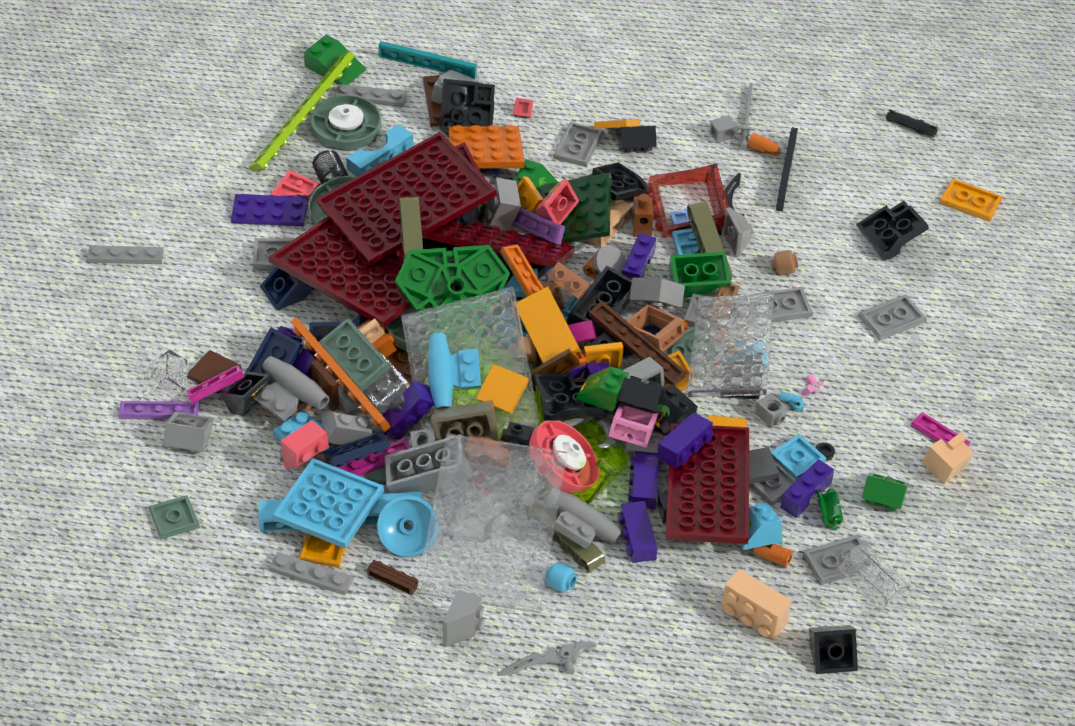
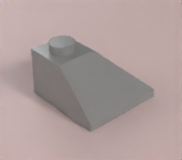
(736, 231)

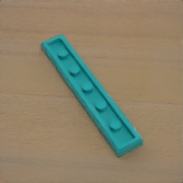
(425, 59)

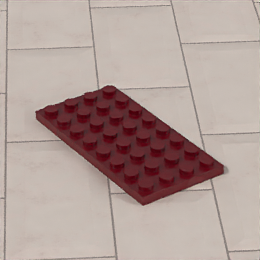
(534, 249)
(711, 490)

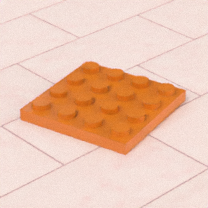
(491, 145)

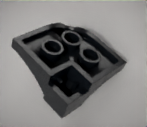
(466, 104)
(624, 181)
(892, 228)
(558, 397)

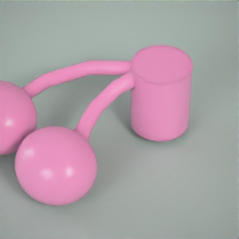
(809, 389)

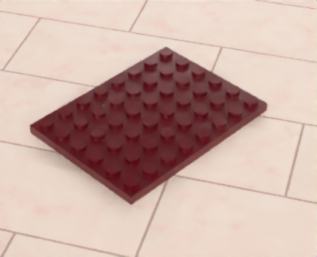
(369, 204)
(335, 268)

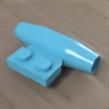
(449, 370)

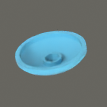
(392, 530)

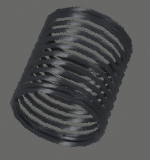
(340, 167)

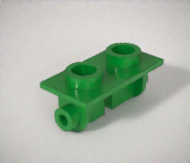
(831, 515)

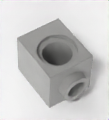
(723, 129)
(771, 410)
(420, 435)

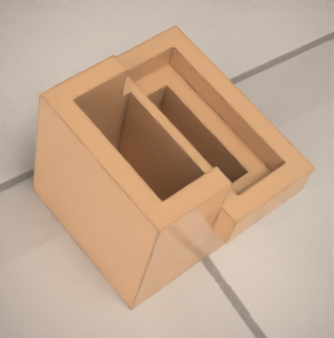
(948, 459)

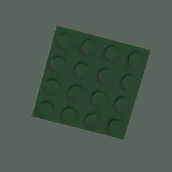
(593, 211)

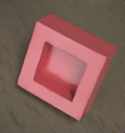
(523, 107)

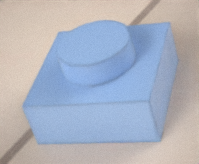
(679, 217)

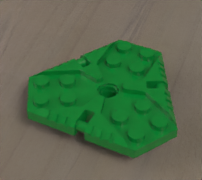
(428, 277)

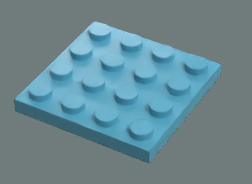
(328, 503)

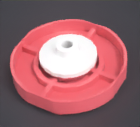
(580, 465)

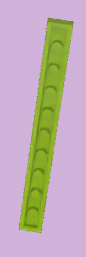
(299, 115)

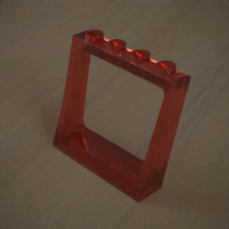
(706, 174)

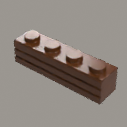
(392, 577)

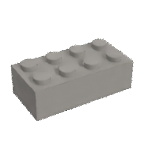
(414, 468)

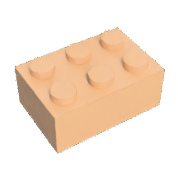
(756, 604)

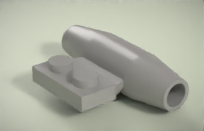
(289, 387)
(583, 522)

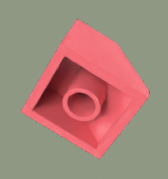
(558, 202)
(303, 444)

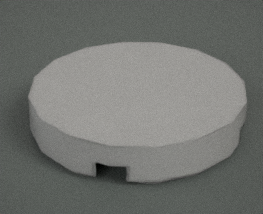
(609, 256)

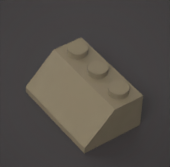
(468, 420)

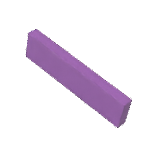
(539, 226)
(155, 409)

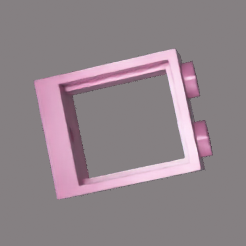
(624, 424)

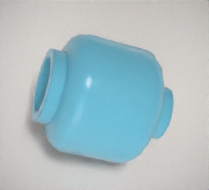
(561, 577)

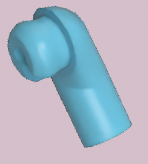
(794, 400)

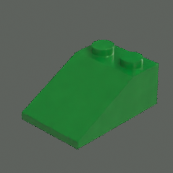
(325, 53)
(699, 272)

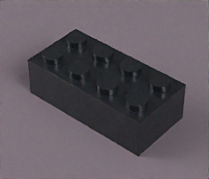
(608, 287)

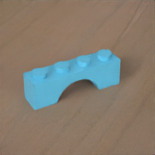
(397, 141)

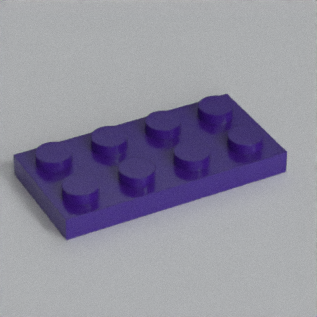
(269, 210)

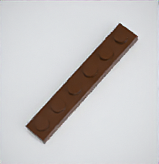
(635, 341)

